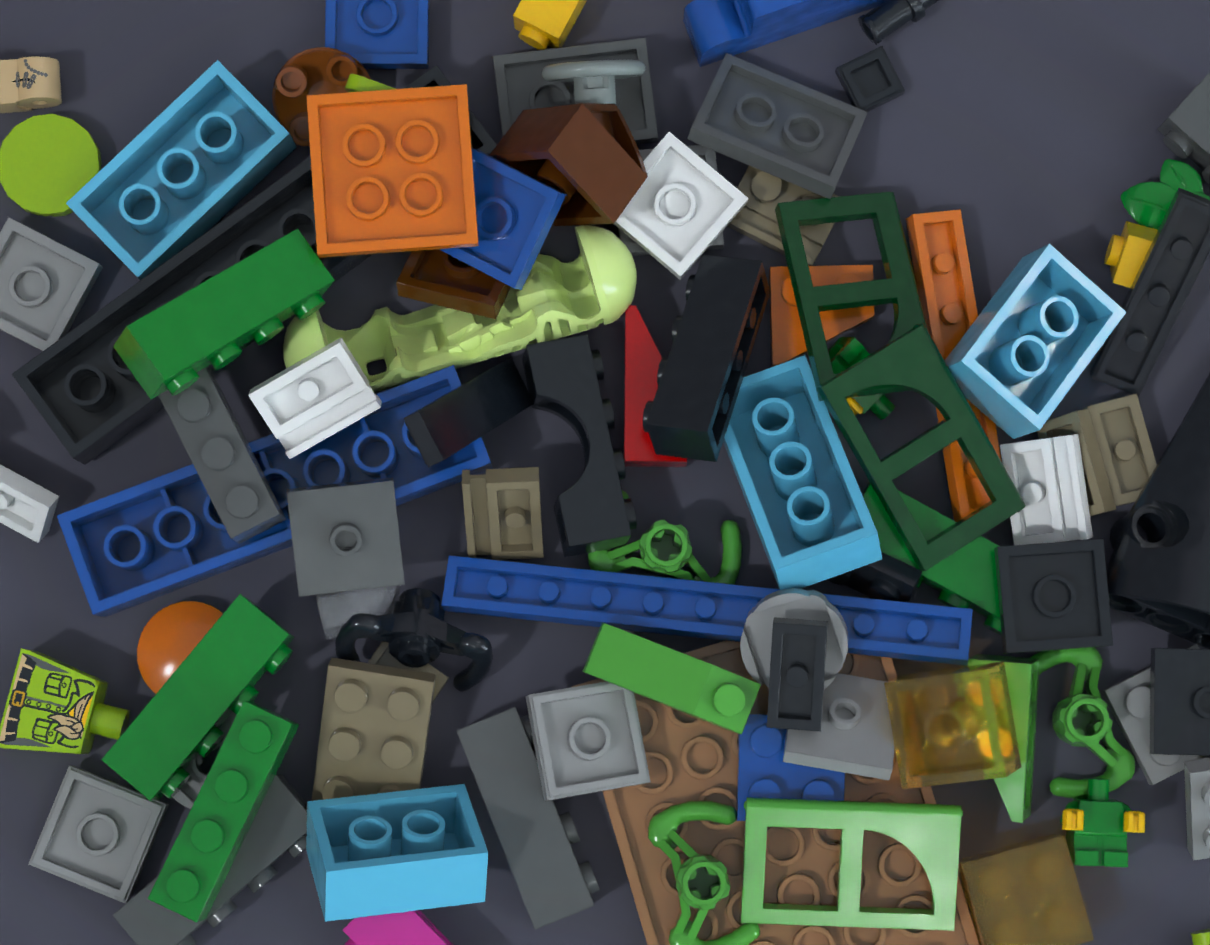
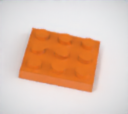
(392, 170)

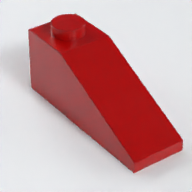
(641, 386)

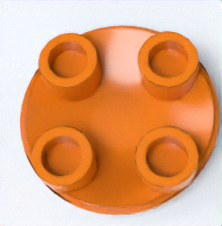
(171, 638)

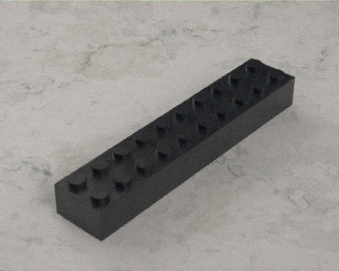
(81, 378)

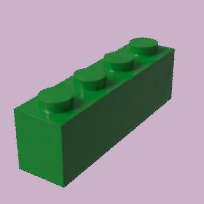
(224, 314)
(963, 578)
(199, 699)
(223, 811)

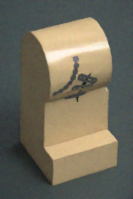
(29, 84)

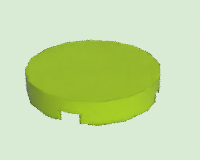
(47, 163)

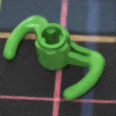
(667, 549)
(1084, 721)
(701, 877)

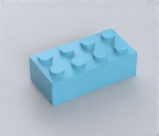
(182, 172)
(798, 478)

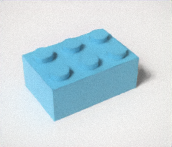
(1032, 341)
(396, 852)

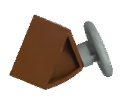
(581, 145)

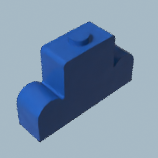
(743, 25)

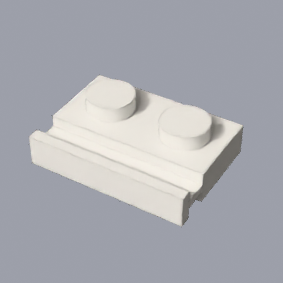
(315, 398)
(1052, 487)

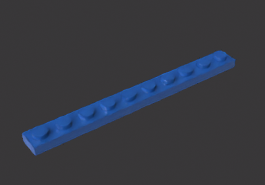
(690, 607)

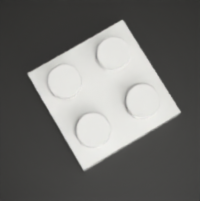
(679, 206)

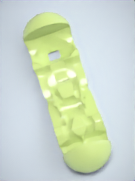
(552, 305)

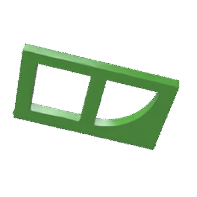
(925, 829)

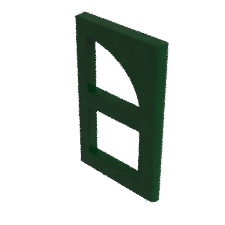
(898, 288)
(916, 364)

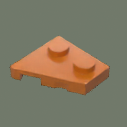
(785, 323)

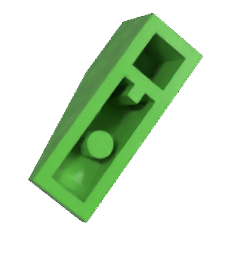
(672, 678)
(1023, 690)

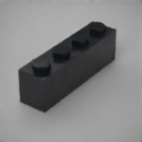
(707, 358)

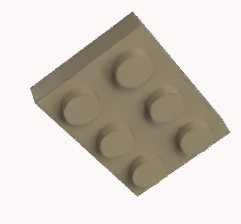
(372, 729)

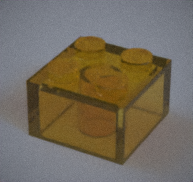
(953, 725)
(1025, 894)

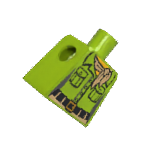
(57, 708)

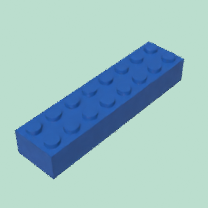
(172, 536)

